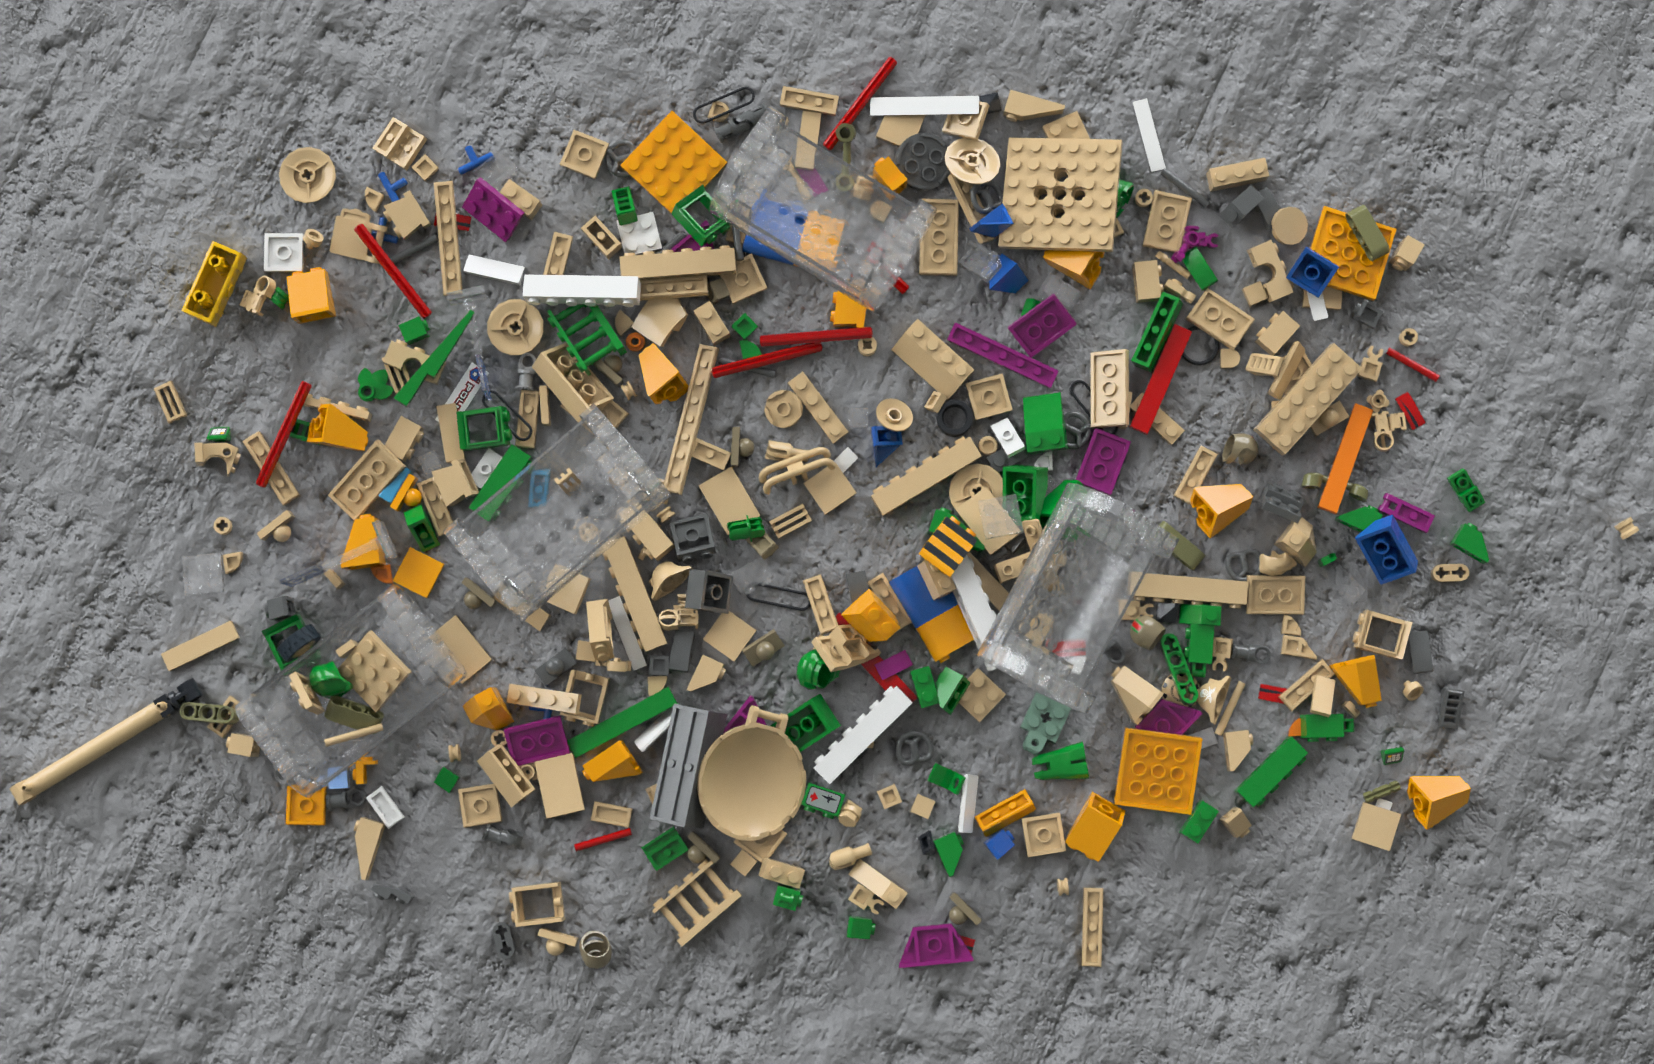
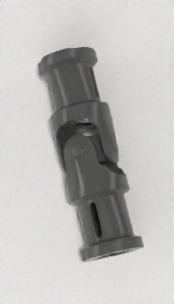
(732, 127)

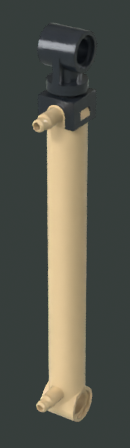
(160, 708)

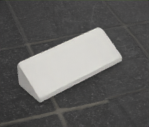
(494, 269)
(654, 731)
(968, 804)

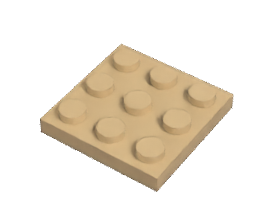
(374, 671)

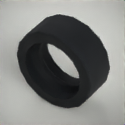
(954, 432)

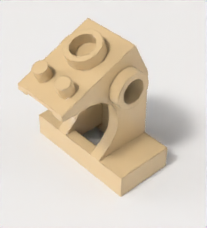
(206, 451)

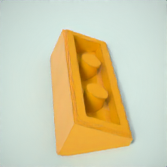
(1005, 813)

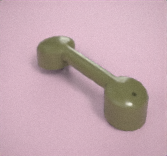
(846, 136)
(1314, 481)

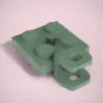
(1039, 731)

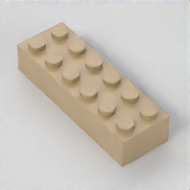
(1307, 399)

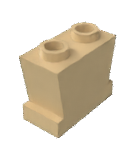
(406, 215)
(455, 482)
(1010, 568)

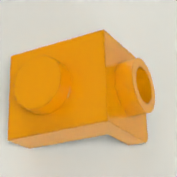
(360, 773)

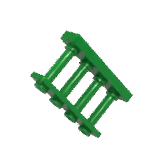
(604, 330)

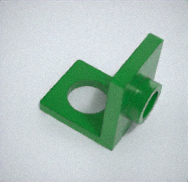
(946, 778)

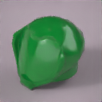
(813, 671)
(328, 682)

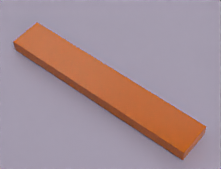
(1345, 458)

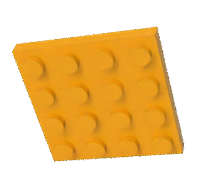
(673, 162)
(1340, 246)
(1158, 771)

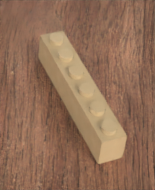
(679, 264)
(926, 476)
(1192, 589)
(635, 595)

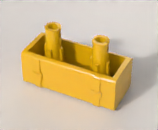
(214, 284)

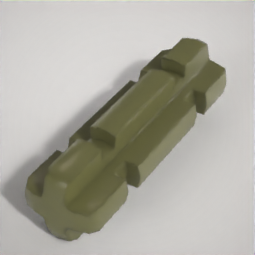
(1381, 791)

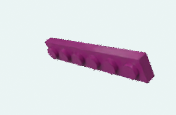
(1002, 355)

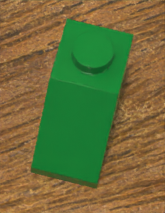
(1359, 518)
(421, 528)
(1470, 542)
(1200, 614)
(950, 689)
(949, 850)
(860, 927)

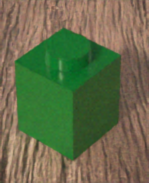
(414, 330)

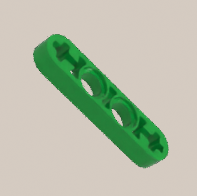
(1182, 668)

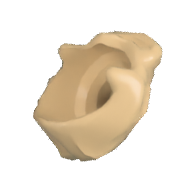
(1276, 563)

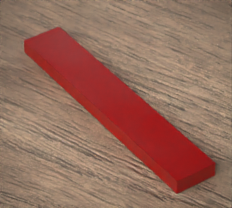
(1160, 379)
(870, 667)

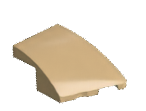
(659, 319)
(844, 648)

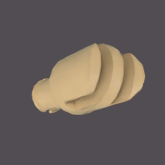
(780, 451)
(847, 856)

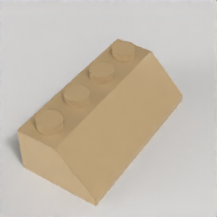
(932, 359)
(570, 386)

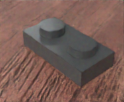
(1000, 459)

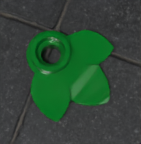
(376, 383)

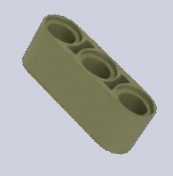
(1367, 232)
(1185, 550)
(201, 710)
(352, 713)

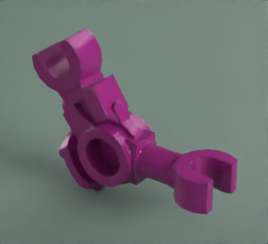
(1193, 239)

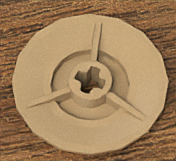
(972, 161)
(295, 168)
(505, 317)
(970, 479)

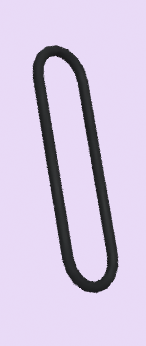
(719, 98)
(1071, 390)
(526, 423)
(781, 605)

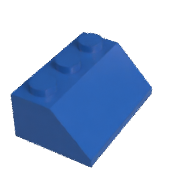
(1387, 550)

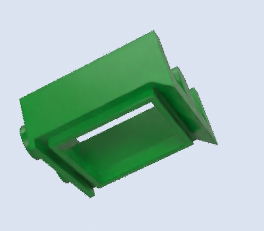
(690, 225)
(503, 432)
(277, 628)

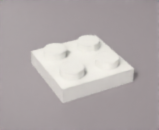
(640, 235)
(283, 252)

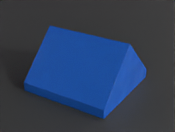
(1312, 272)

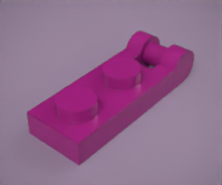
(1407, 513)

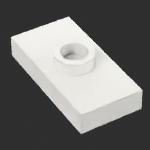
(1008, 437)
(485, 467)
(385, 807)

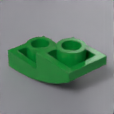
(1199, 269)
(1466, 490)

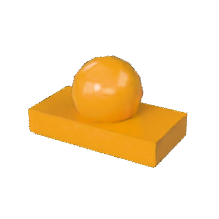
(407, 494)

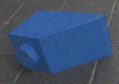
(1000, 843)

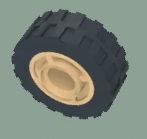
(298, 643)

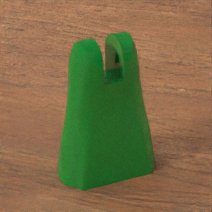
(1063, 763)

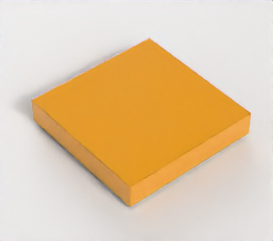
(418, 572)
(305, 810)

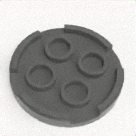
(923, 161)

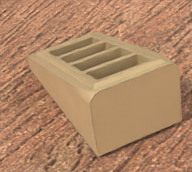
(1261, 364)

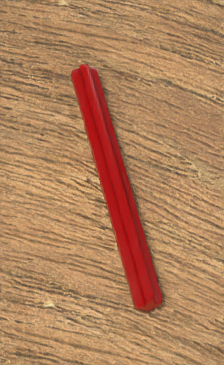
(862, 100)
(393, 271)
(816, 336)
(766, 359)
(283, 434)

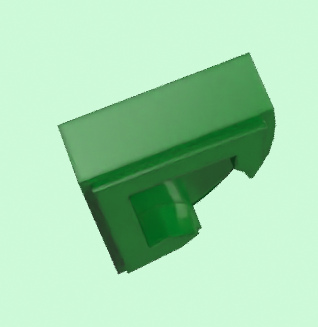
(749, 349)
(1327, 559)

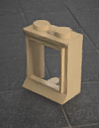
(600, 631)
(1360, 637)
(588, 719)
(518, 915)

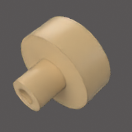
(312, 238)
(1412, 690)

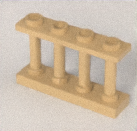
(714, 908)

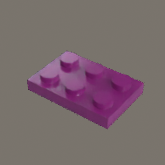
(493, 209)
(1042, 325)
(1103, 461)
(537, 740)

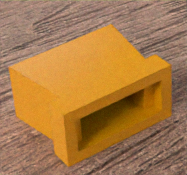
(889, 175)
(847, 312)

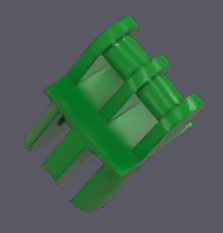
(746, 528)

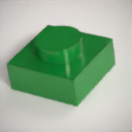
(744, 326)

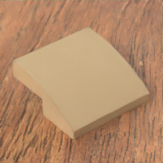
(399, 143)

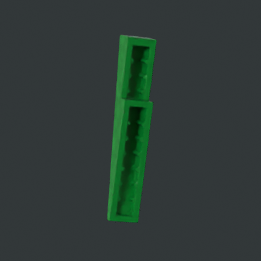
(433, 363)
(622, 722)

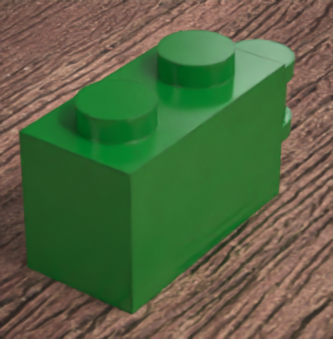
(1199, 647)
(1318, 726)
(787, 897)

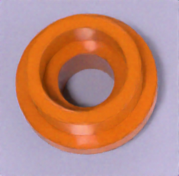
(639, 346)

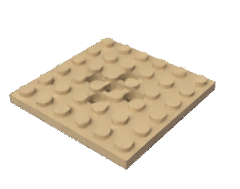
(1035, 170)

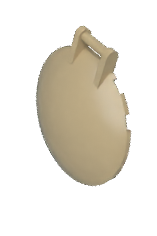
(752, 779)

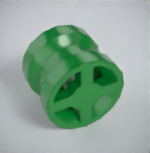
(279, 298)

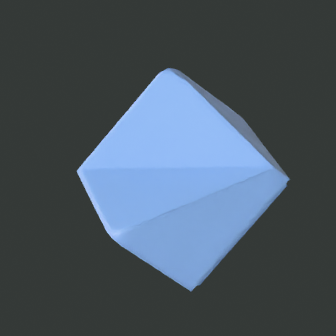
(341, 781)

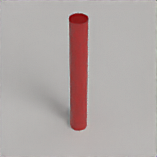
(1412, 364)
(603, 839)

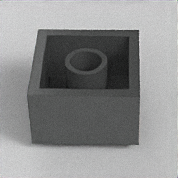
(709, 591)

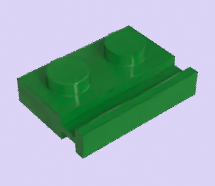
(665, 848)

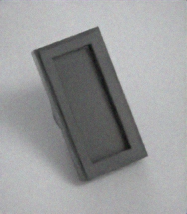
(555, 667)

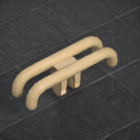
(795, 467)

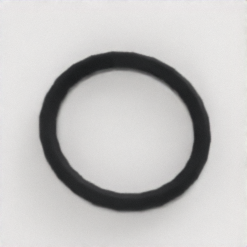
(1206, 361)

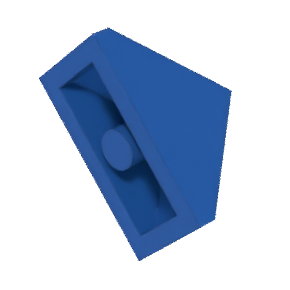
(993, 223)
(1009, 277)
(884, 442)

